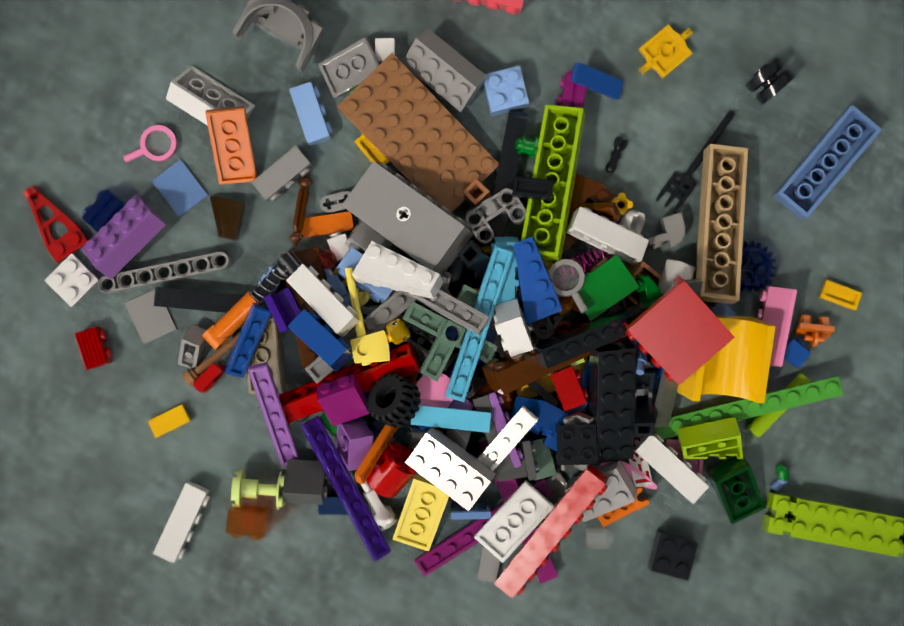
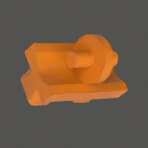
(814, 332)

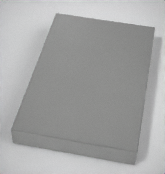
(349, 67)

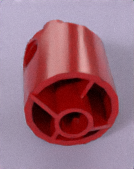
(391, 471)

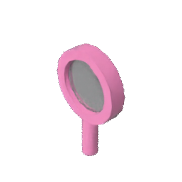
(156, 143)

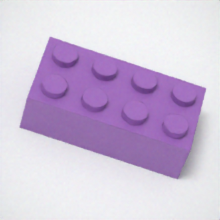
(123, 237)

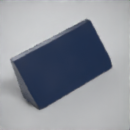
(332, 506)

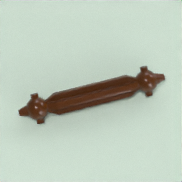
(300, 211)

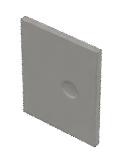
(149, 319)

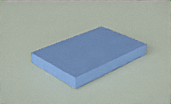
(478, 511)

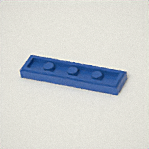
(247, 340)

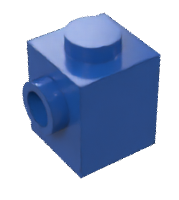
(796, 353)

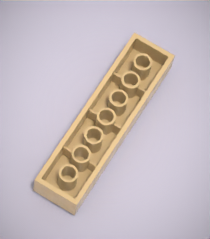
(721, 223)

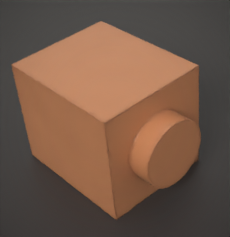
(476, 193)

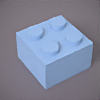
(505, 91)

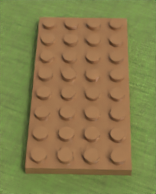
(417, 133)

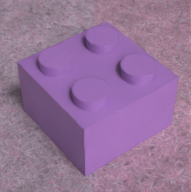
(354, 442)

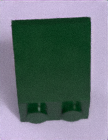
(736, 489)

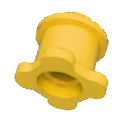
(625, 202)

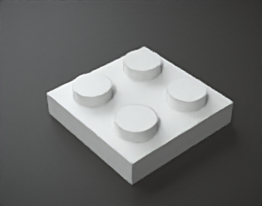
(72, 280)

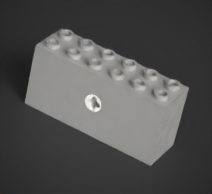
(408, 217)

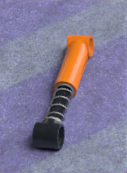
(221, 331)

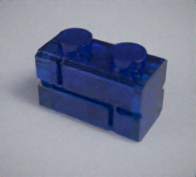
(102, 209)

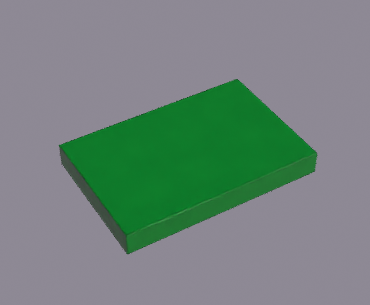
(606, 286)

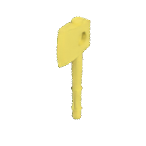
(365, 347)

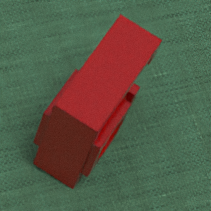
(209, 378)

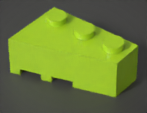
(711, 439)

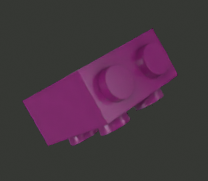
(342, 400)

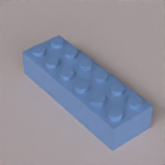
(826, 162)

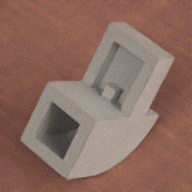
(673, 232)

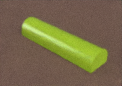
(763, 422)

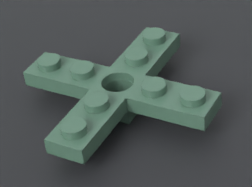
(437, 325)

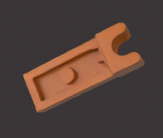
(612, 516)

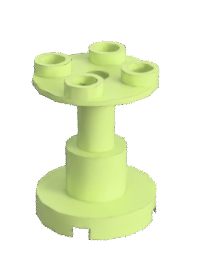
(252, 488)

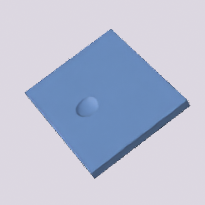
(180, 188)

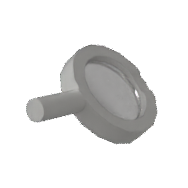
(568, 281)

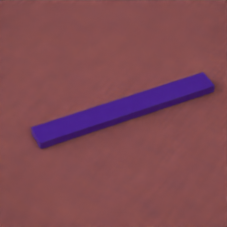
(345, 488)

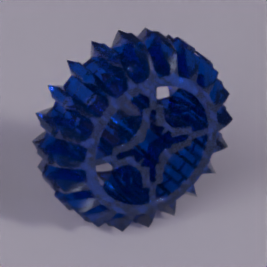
(753, 273)

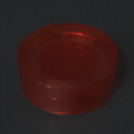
(327, 259)

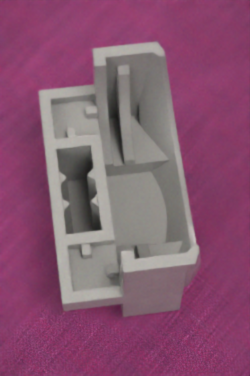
(285, 21)

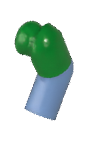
(783, 475)

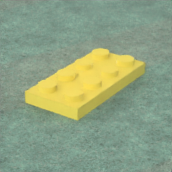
(420, 514)

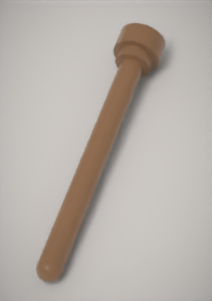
(191, 375)

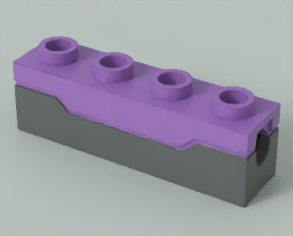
(493, 403)

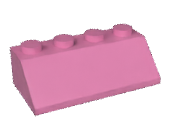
(777, 310)

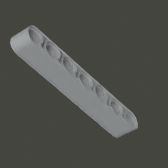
(156, 272)

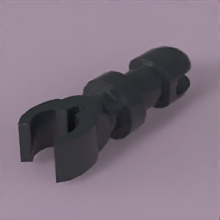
(616, 154)

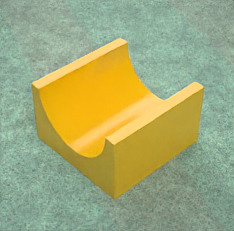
(739, 367)

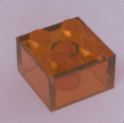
(249, 522)

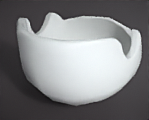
(633, 221)

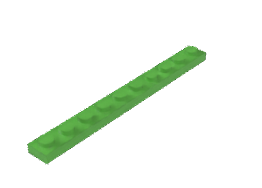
(745, 409)

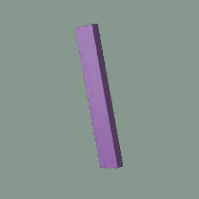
(273, 412)

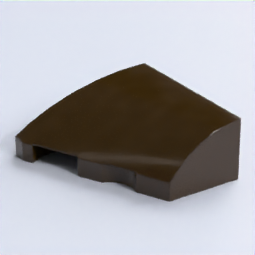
(227, 217)

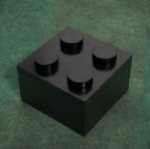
(672, 555)

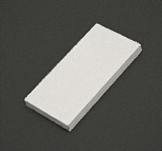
(514, 521)

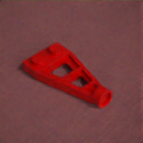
(68, 243)

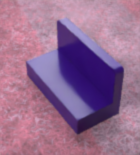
(283, 308)

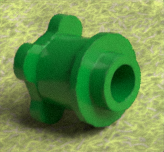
(527, 146)

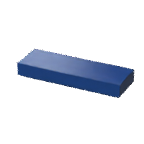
(597, 81)

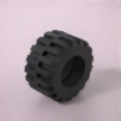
(393, 400)

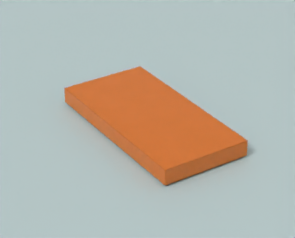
(231, 145)

